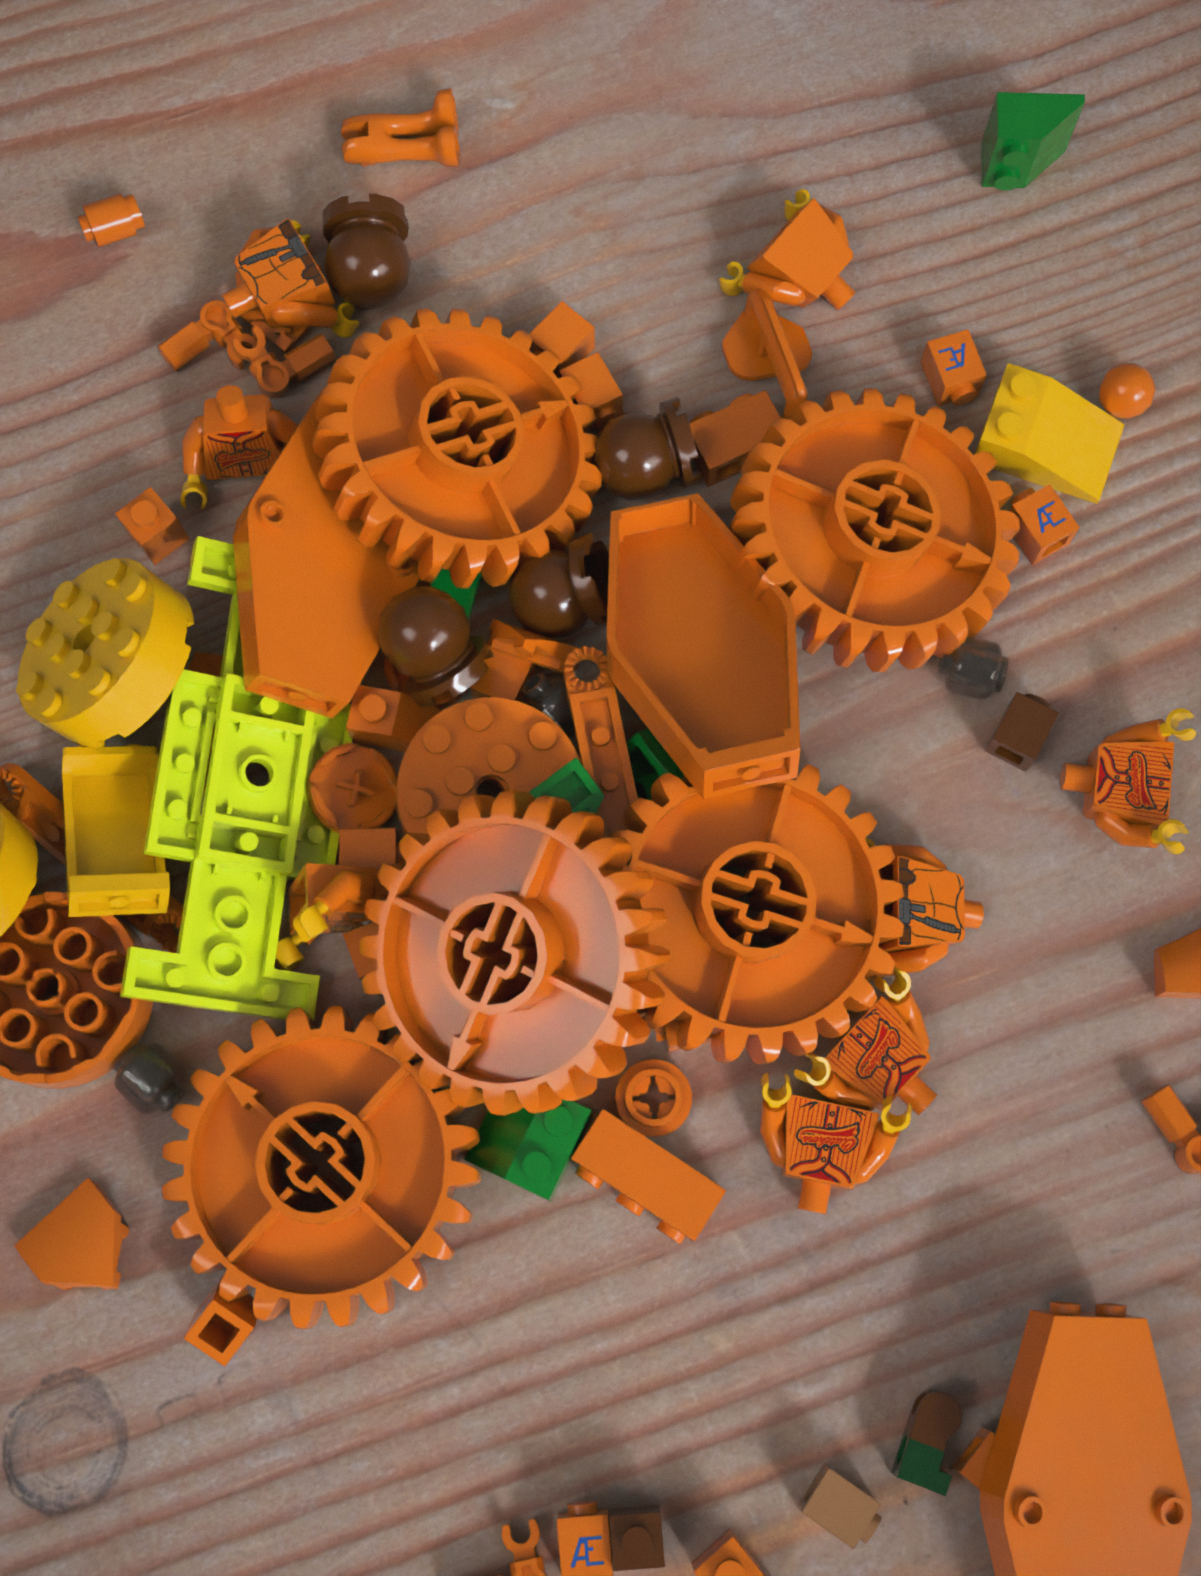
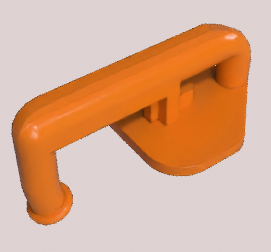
(768, 347)

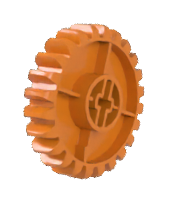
(456, 447)
(876, 528)
(815, 900)
(514, 952)
(239, 1184)

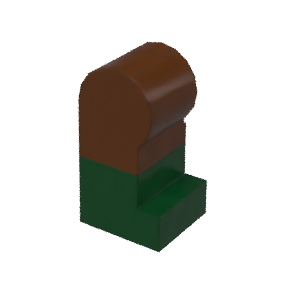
(924, 1441)

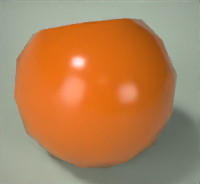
(1127, 390)

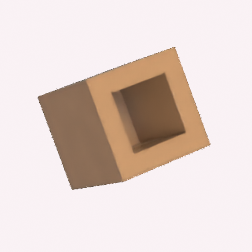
(840, 1507)

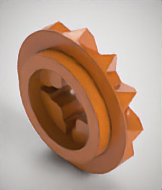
(637, 1082)

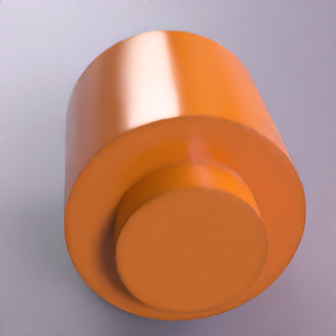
(111, 219)

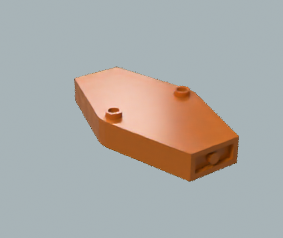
(308, 585)
(698, 651)
(1085, 1453)

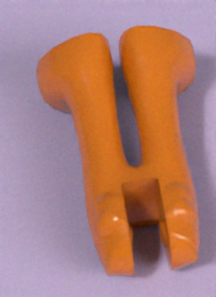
(375, 135)

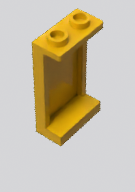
(105, 831)

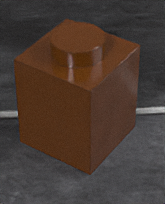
(1022, 730)
(636, 1538)

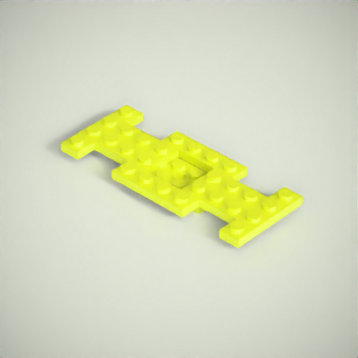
(243, 838)

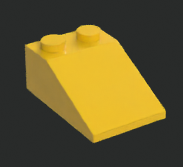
(1049, 434)

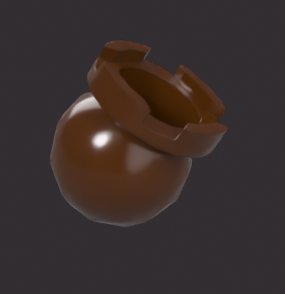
(366, 250)
(646, 452)
(562, 588)
(429, 640)

